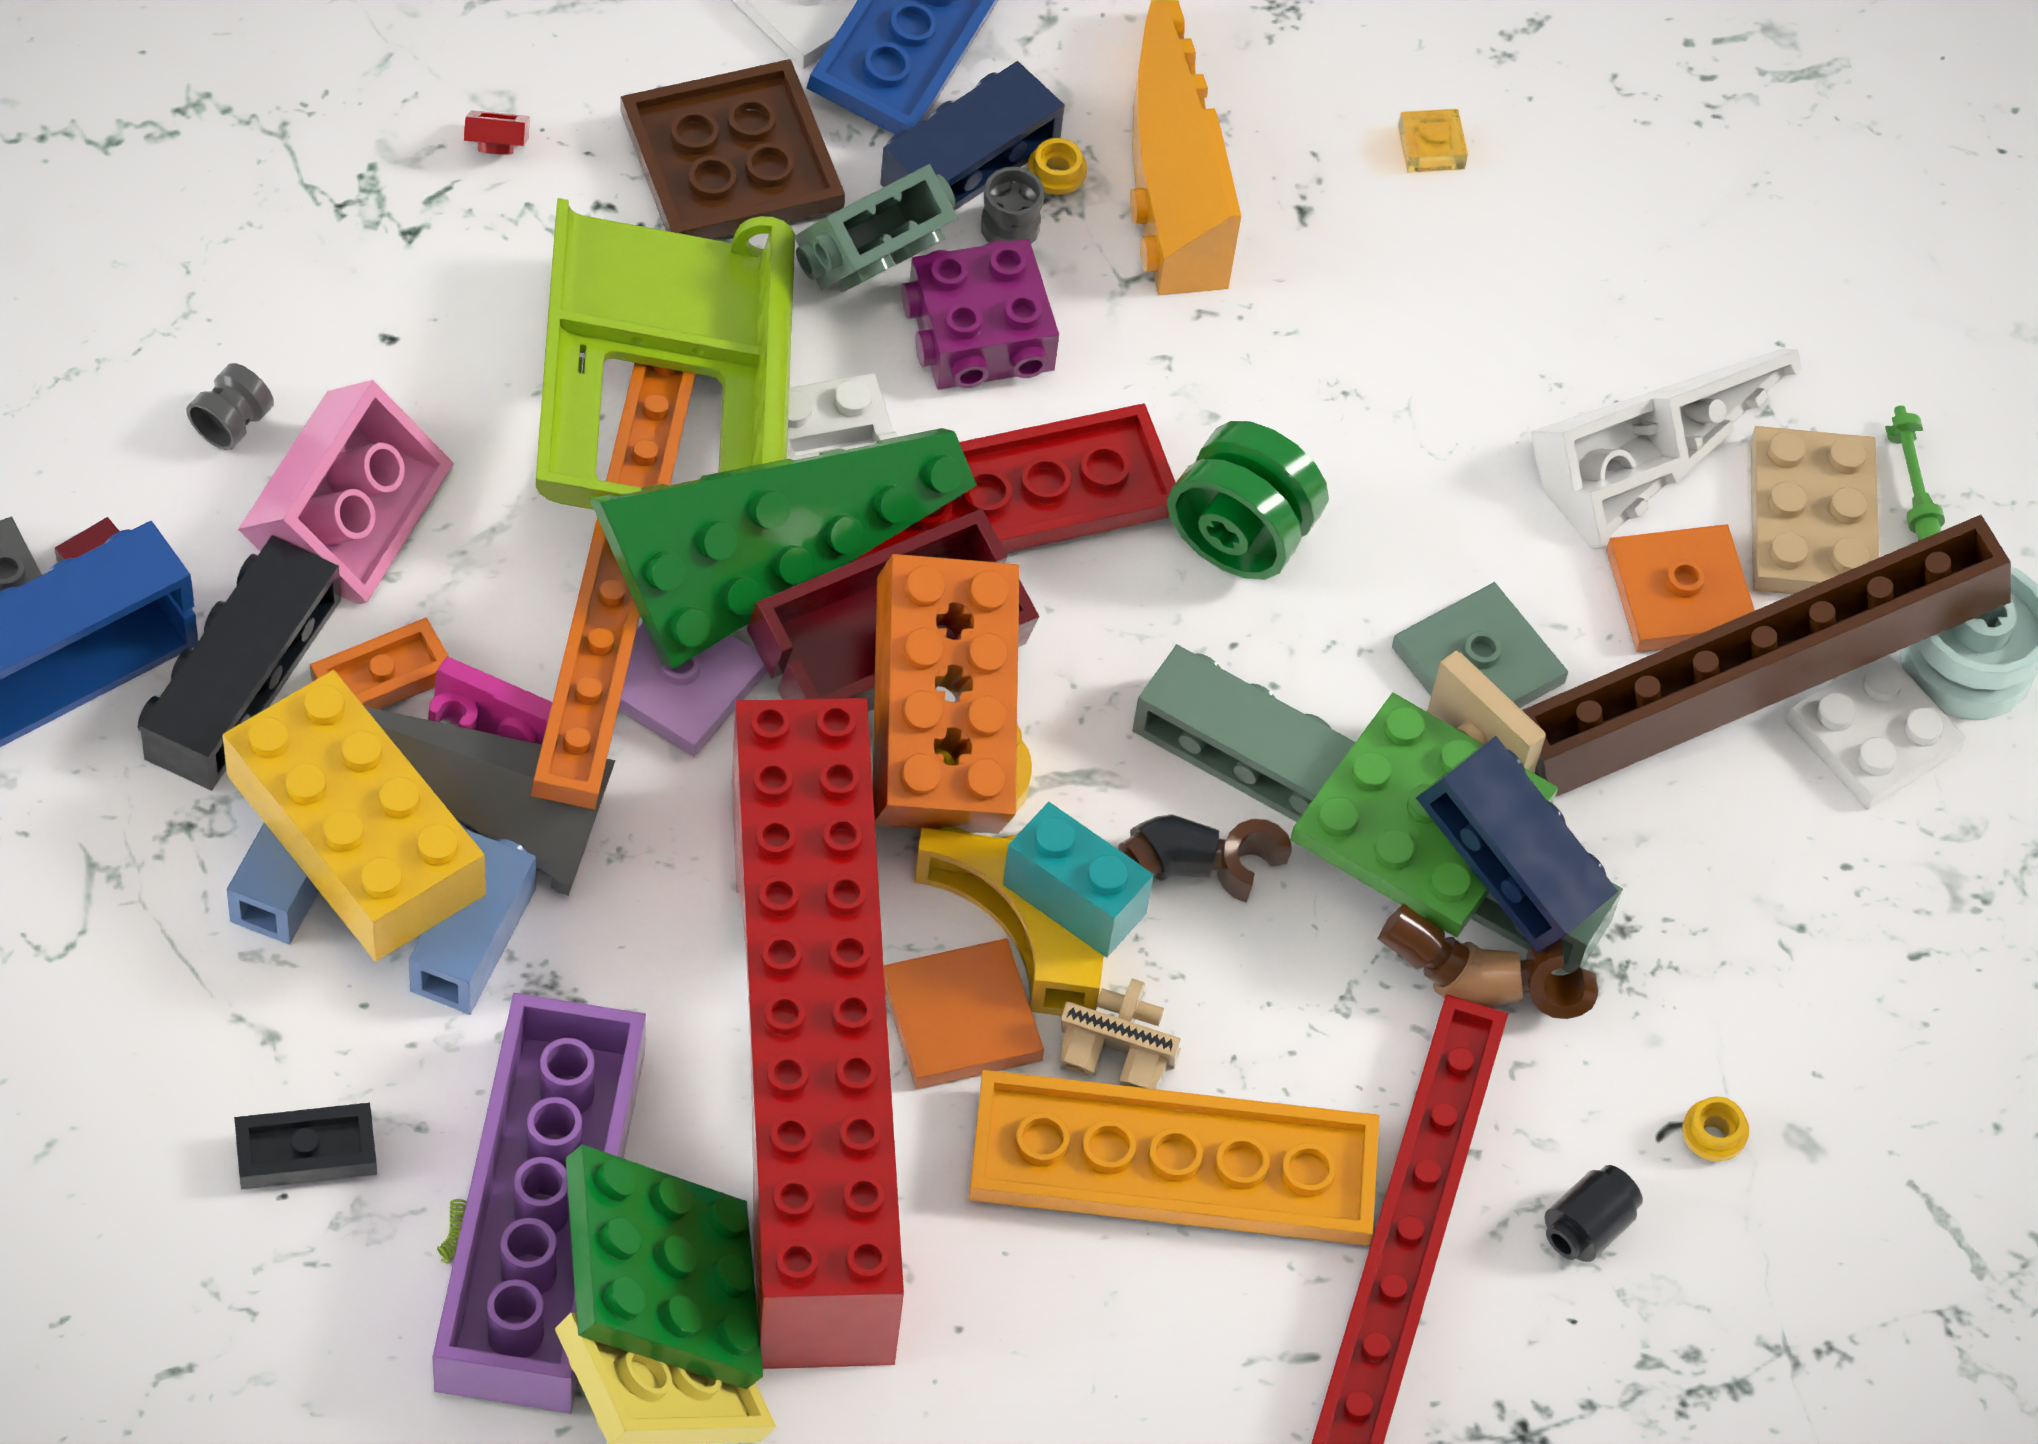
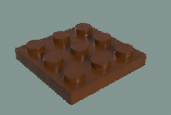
(732, 150)

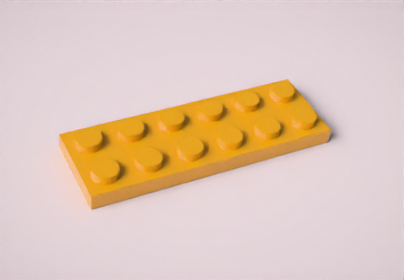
(1175, 1157)

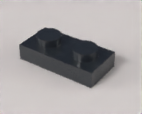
(305, 1145)

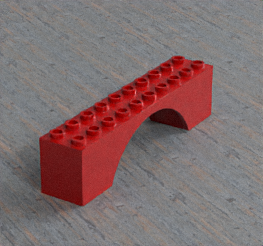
(817, 1036)

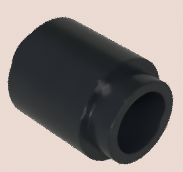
(1593, 1213)

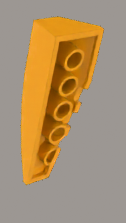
(1180, 165)

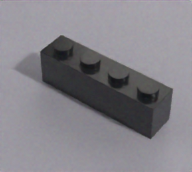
(239, 660)

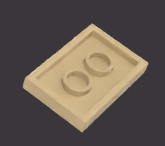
(1811, 506)

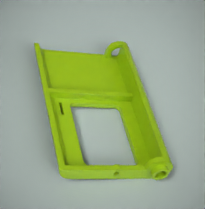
(666, 306)

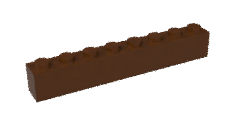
(1771, 654)

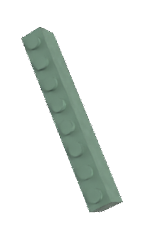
(1282, 759)

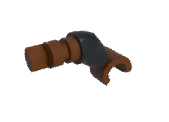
(1187, 848)

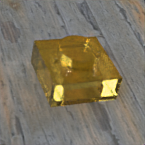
(1432, 140)

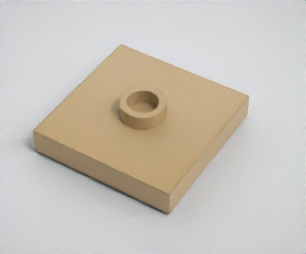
(1482, 711)

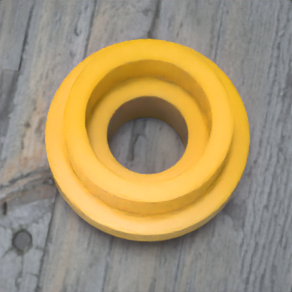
(1060, 155)
(1717, 1113)

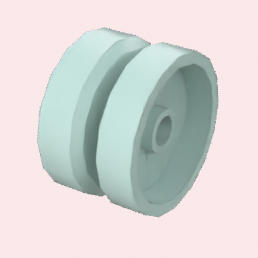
(1984, 662)

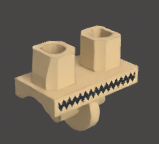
(1091, 1030)

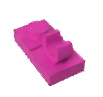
(487, 703)

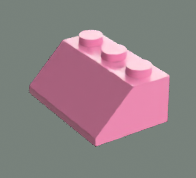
(351, 486)

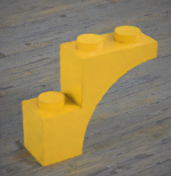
(1054, 959)

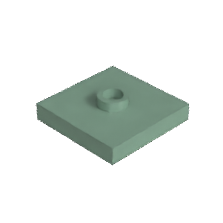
(1492, 638)

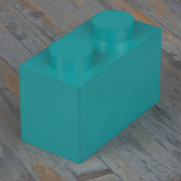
(1077, 879)

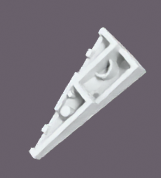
(1619, 456)

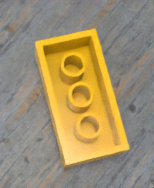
(355, 815)

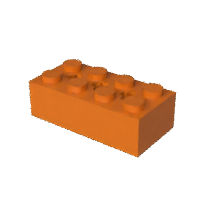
(914, 718)

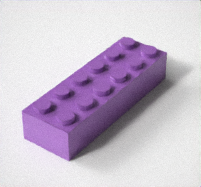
(559, 1083)

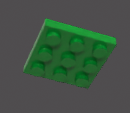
(663, 1267)

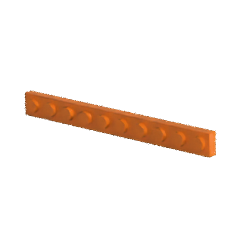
(605, 612)

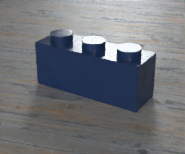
(978, 133)
(1517, 844)

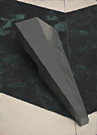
(489, 788)

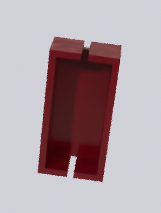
(826, 626)

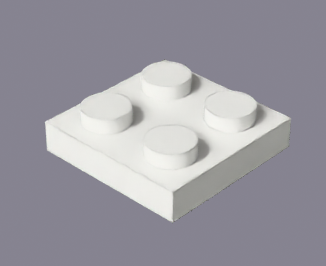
(1876, 730)

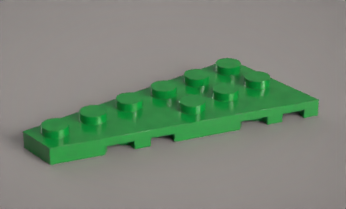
(722, 542)

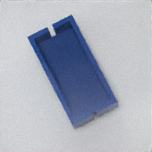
(91, 627)

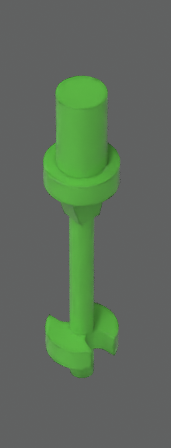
(1925, 516)

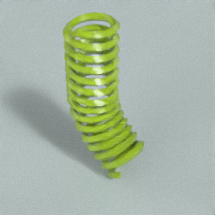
(444, 1250)

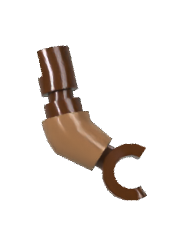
(1486, 974)

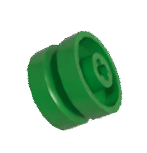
(1248, 500)

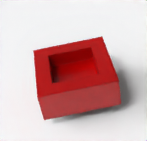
(496, 131)

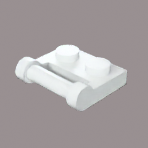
(836, 414)

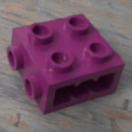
(981, 314)

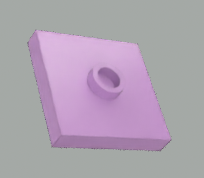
(694, 698)

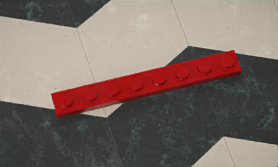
(1411, 1225)

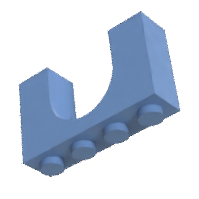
(449, 959)

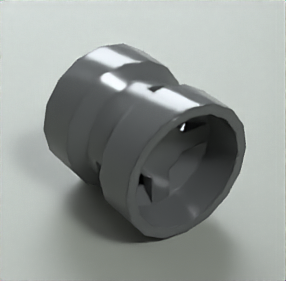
(1012, 205)
(231, 405)

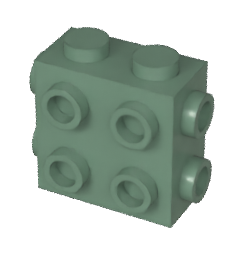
(890, 221)

